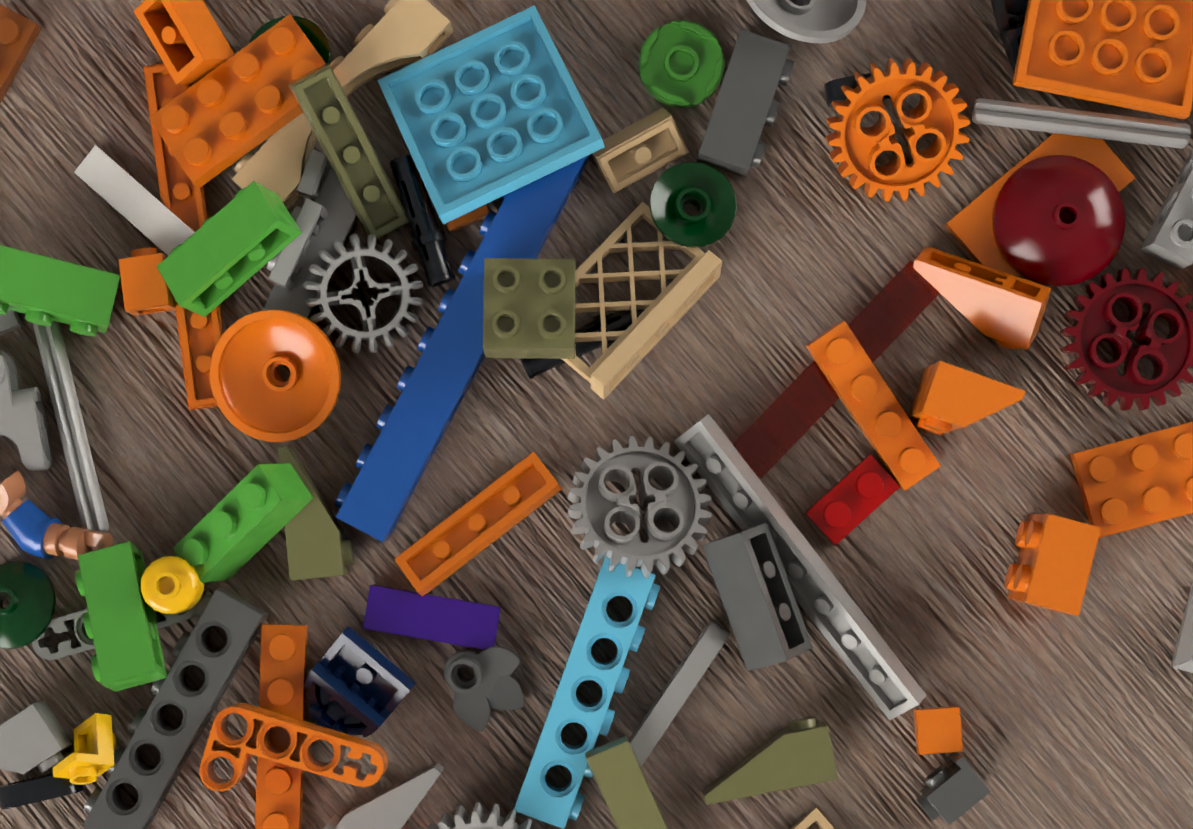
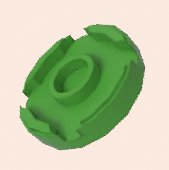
(681, 64)

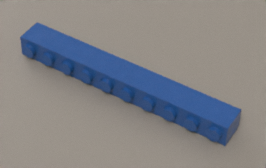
(448, 360)

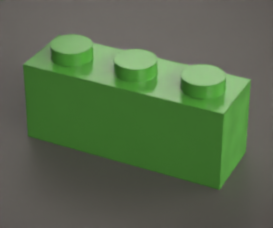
(228, 249)
(56, 291)
(244, 521)
(119, 618)

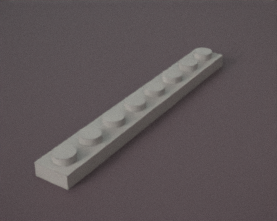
(808, 576)

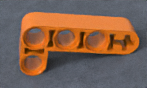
(298, 754)

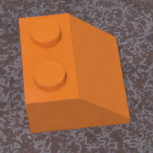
(957, 397)

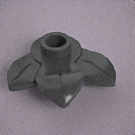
(488, 689)

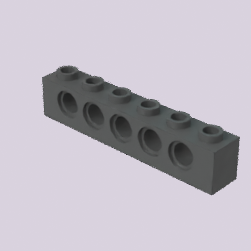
(242, 624)

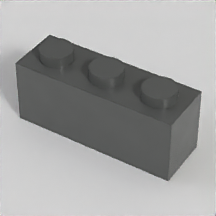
(745, 104)
(757, 597)

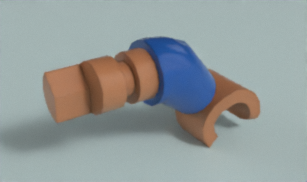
(40, 533)

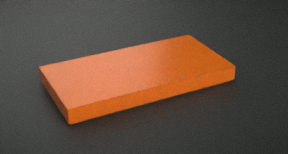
(973, 224)

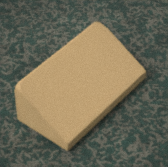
(640, 150)

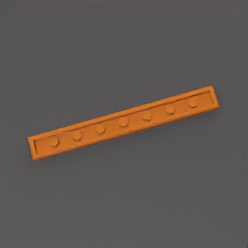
(190, 204)

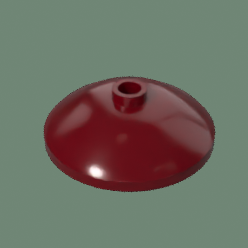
(1034, 236)

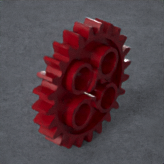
(1096, 322)

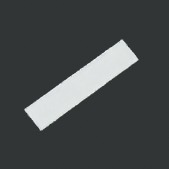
(133, 201)

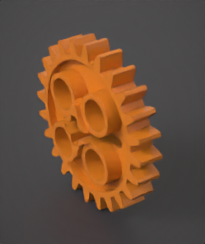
(934, 114)

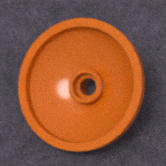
(249, 383)

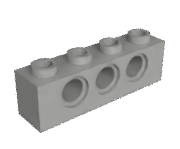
(1172, 231)

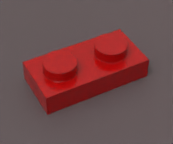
(852, 500)

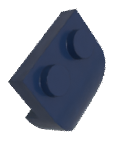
(355, 686)

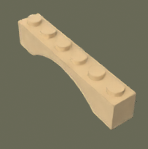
(400, 38)

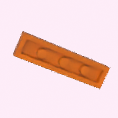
(872, 405)
(477, 524)

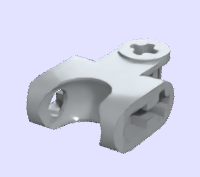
(24, 417)

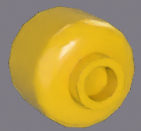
(171, 585)

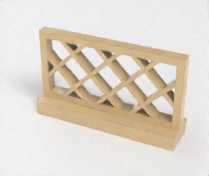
(659, 314)

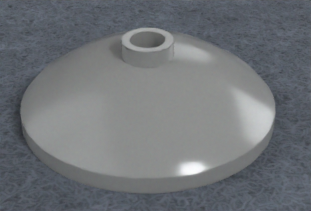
(811, 19)

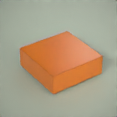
(938, 730)

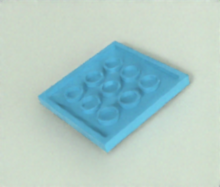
(490, 114)

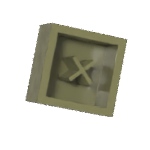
(529, 308)

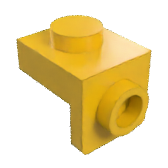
(92, 751)

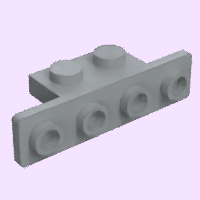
(321, 224)

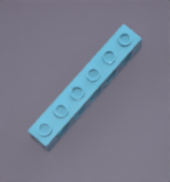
(537, 795)

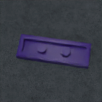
(431, 617)

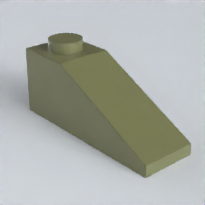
(314, 535)
(783, 762)

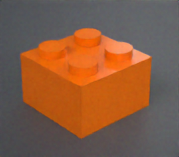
(1052, 563)

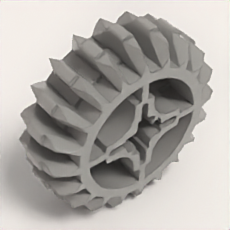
(400, 287)

